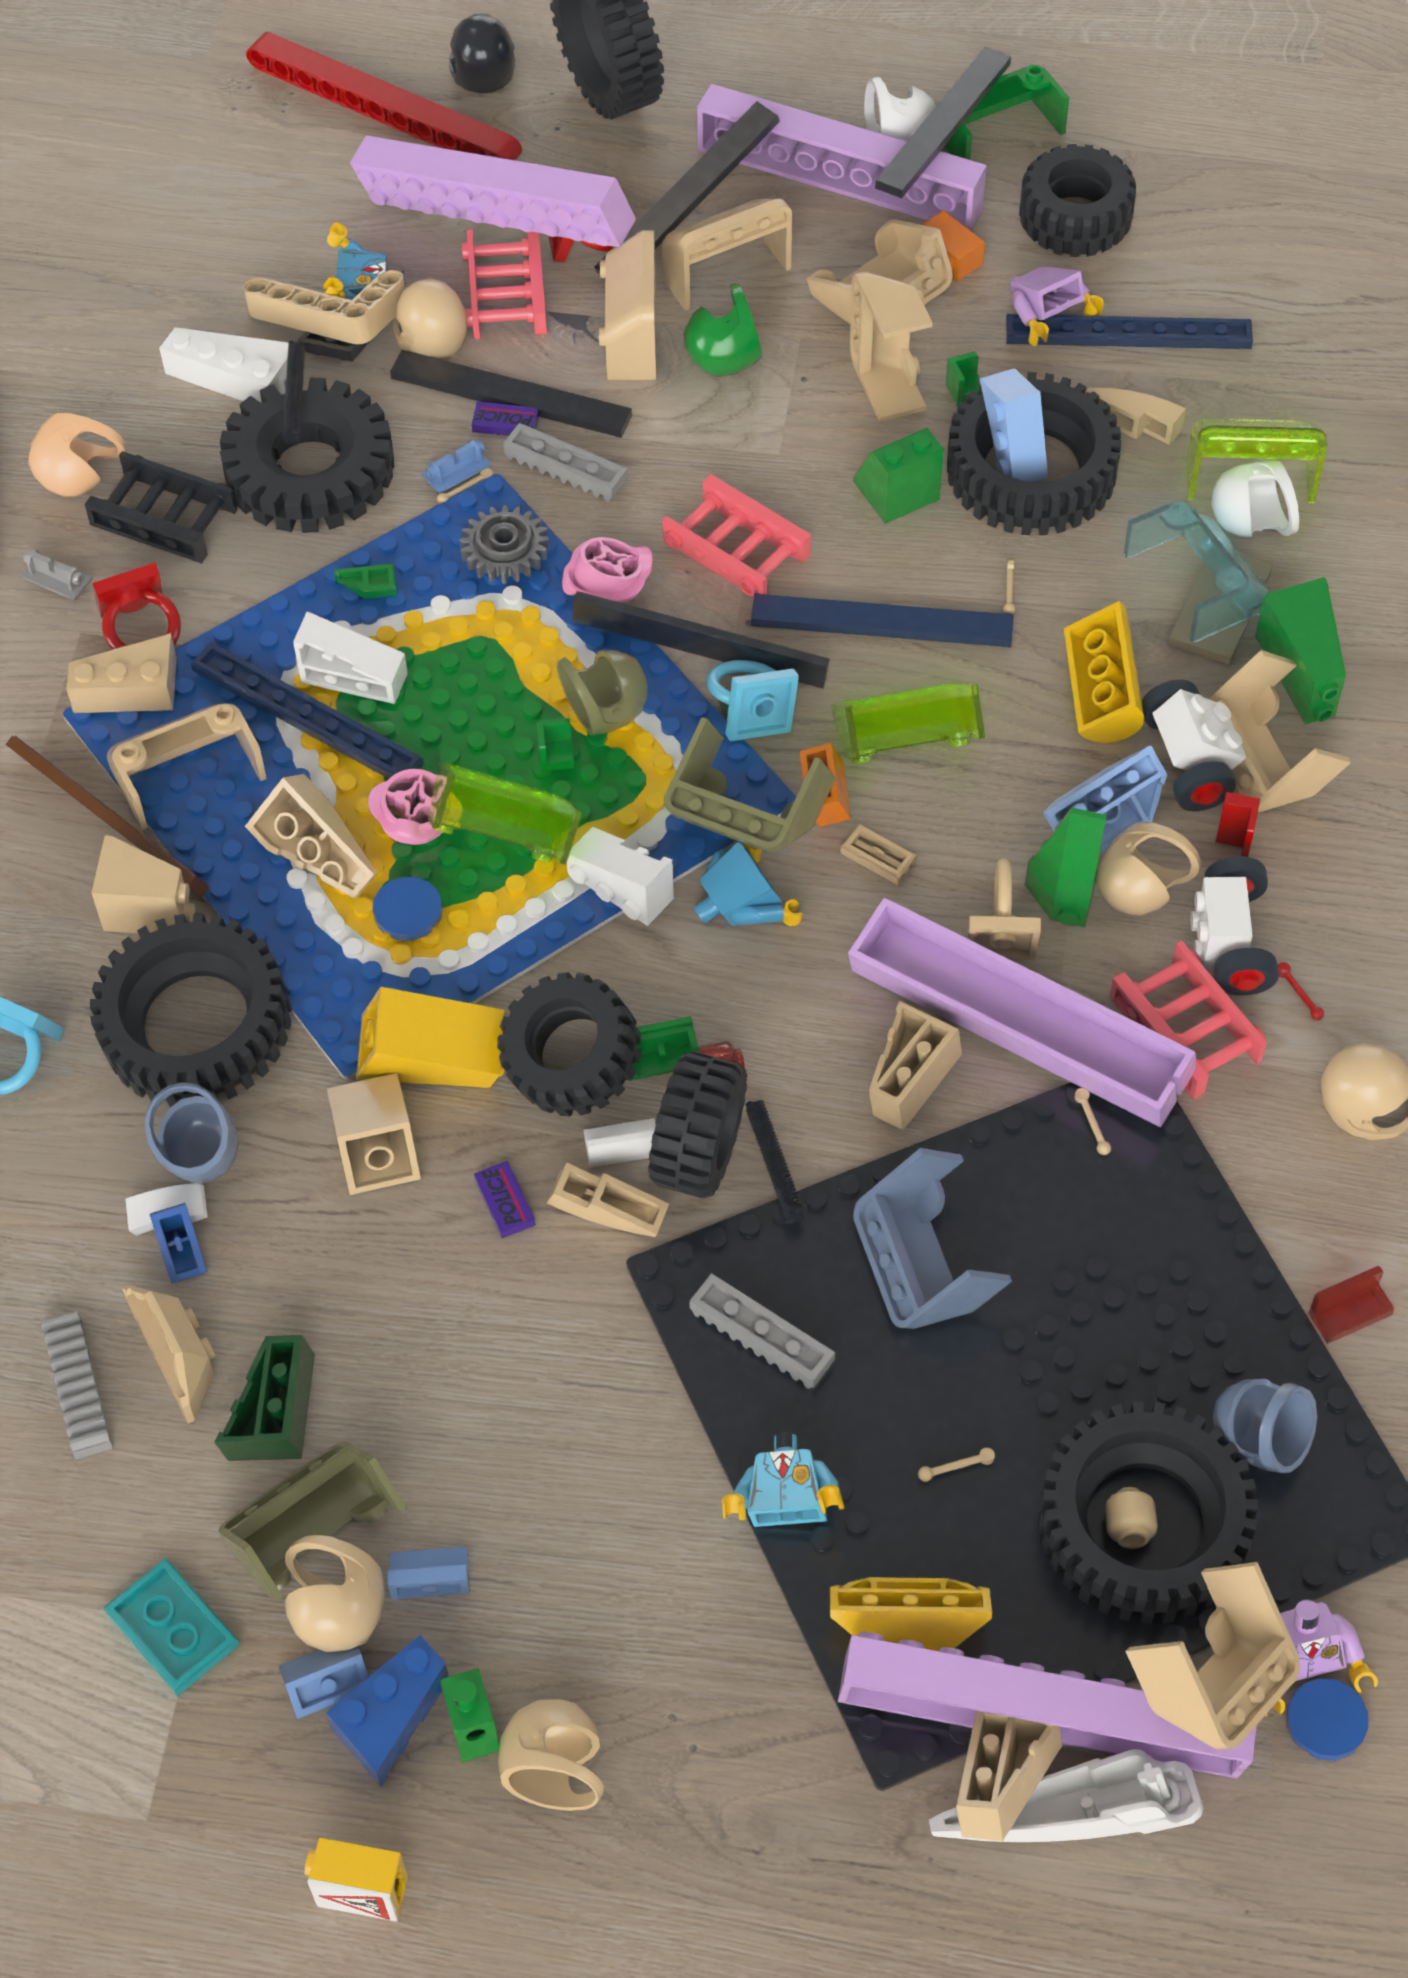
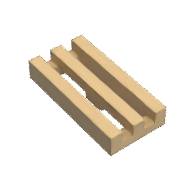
(875, 858)

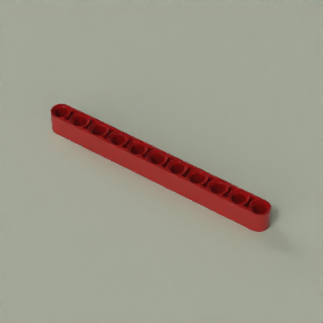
(378, 99)

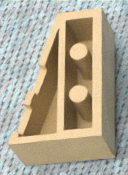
(125, 678)
(1002, 1772)

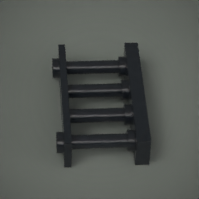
(161, 532)

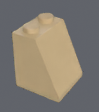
(137, 889)
(373, 1133)

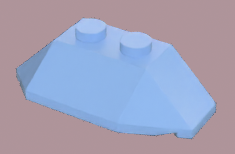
(1122, 791)

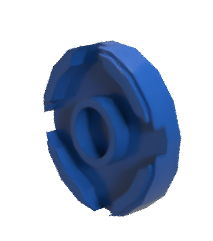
(407, 908)
(1327, 1719)

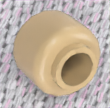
(1131, 1517)

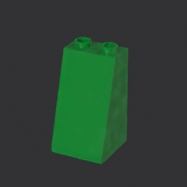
(1303, 628)

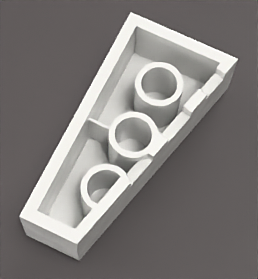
(225, 362)

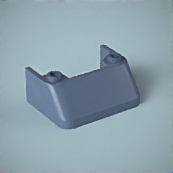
(905, 1250)

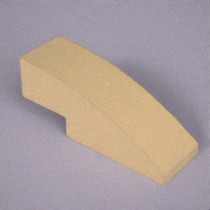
(1143, 413)
(607, 1201)

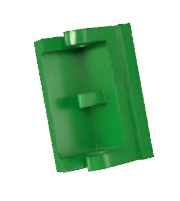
(663, 1046)

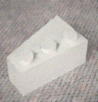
(347, 661)
(622, 875)

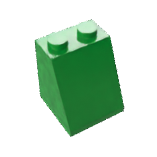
(902, 475)

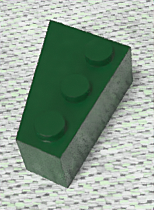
(273, 1407)

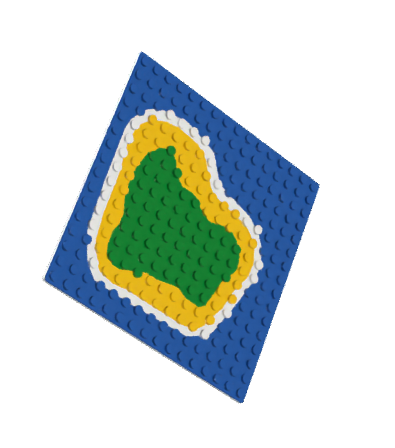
(471, 698)

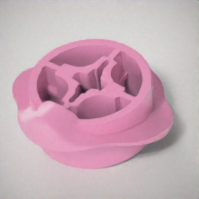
(607, 569)
(399, 796)

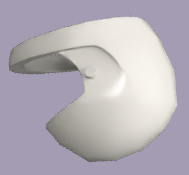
(897, 116)
(1248, 499)

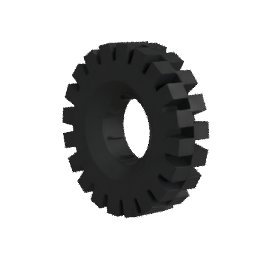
(329, 417)

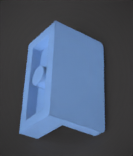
(428, 1573)
(322, 1679)

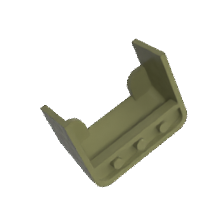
(699, 798)
(312, 1501)

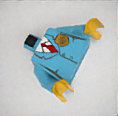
(784, 1487)

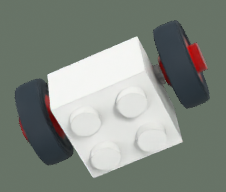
(1197, 740)
(1226, 928)

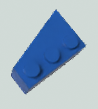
(388, 1707)

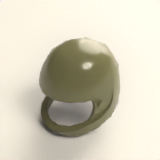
(607, 692)

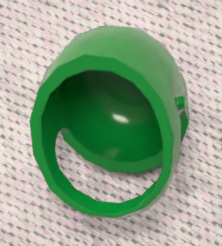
(723, 343)

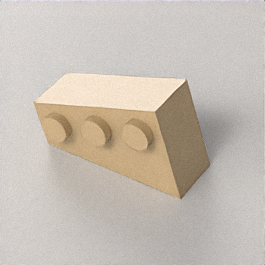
(912, 1065)

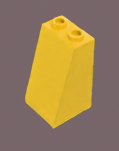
(429, 1040)

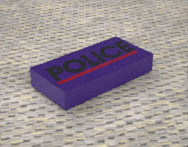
(502, 418)
(504, 1199)

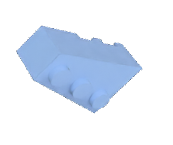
(1016, 425)

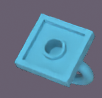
(757, 702)
(25, 1025)

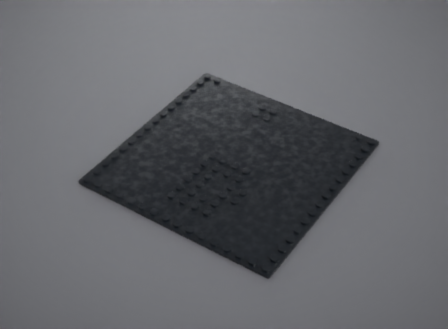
(1122, 1290)

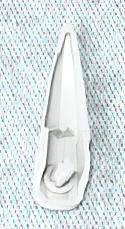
(1100, 1800)

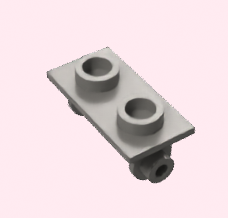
(54, 575)

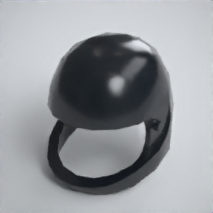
(481, 54)

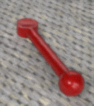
(1316, 1013)

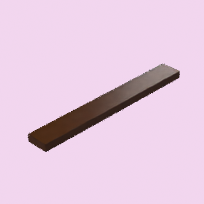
(103, 811)

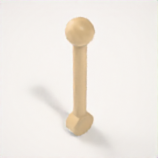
(443, 497)
(1009, 608)
(1082, 1096)
(985, 1457)

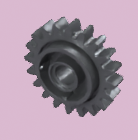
(504, 544)

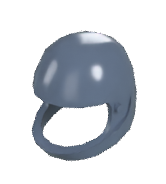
(194, 1136)
(1267, 1423)

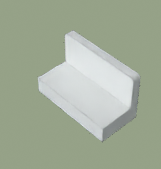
(619, 1142)

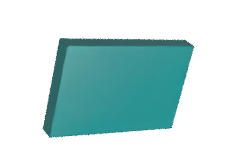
(171, 1626)

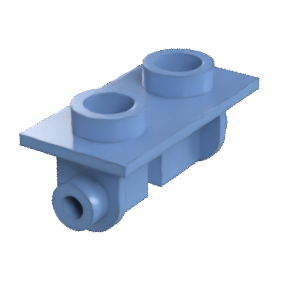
(456, 468)

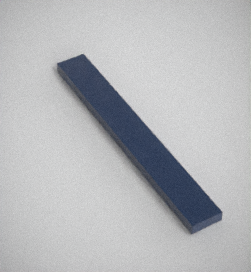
(1136, 331)
(882, 620)
(304, 712)

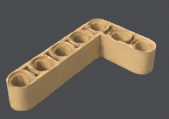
(324, 314)

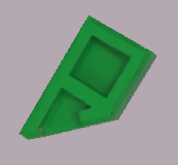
(369, 580)

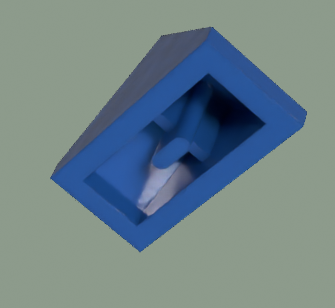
(178, 1242)

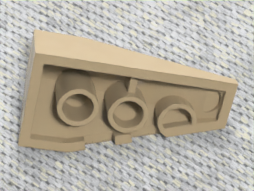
(308, 831)

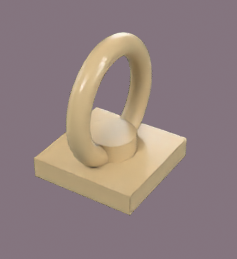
(1003, 932)

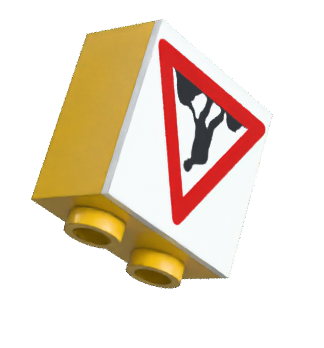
(356, 1879)

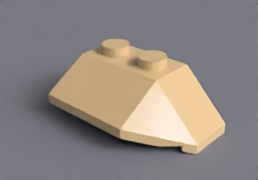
(175, 1345)

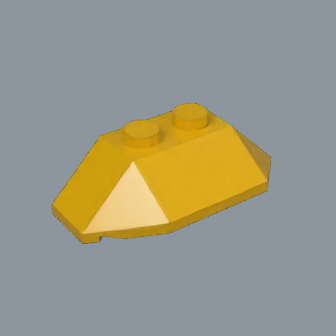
(915, 1609)

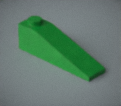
(1067, 866)

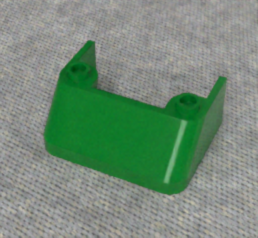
(1010, 90)

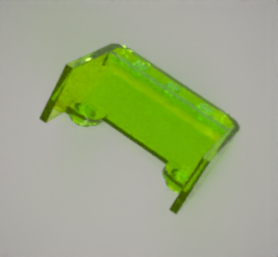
(1257, 440)
(908, 719)
(504, 811)

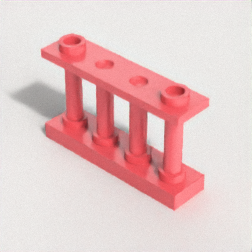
(531, 290)
(743, 512)
(1131, 1001)

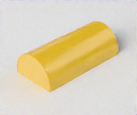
(1104, 675)

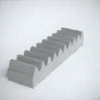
(565, 461)
(762, 1331)
(76, 1385)

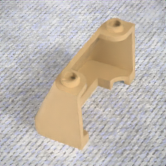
(905, 254)

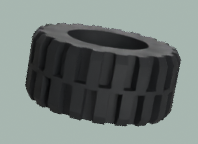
(1082, 174)
(541, 1013)
(697, 1124)

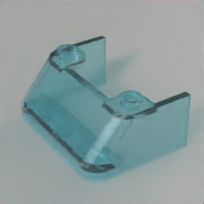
(1235, 578)

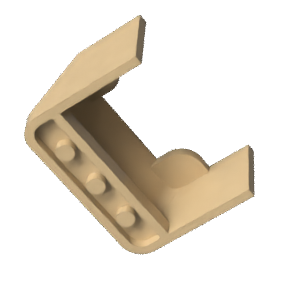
(723, 232)
(630, 309)
(880, 331)
(178, 739)
(1265, 771)
(1244, 1676)

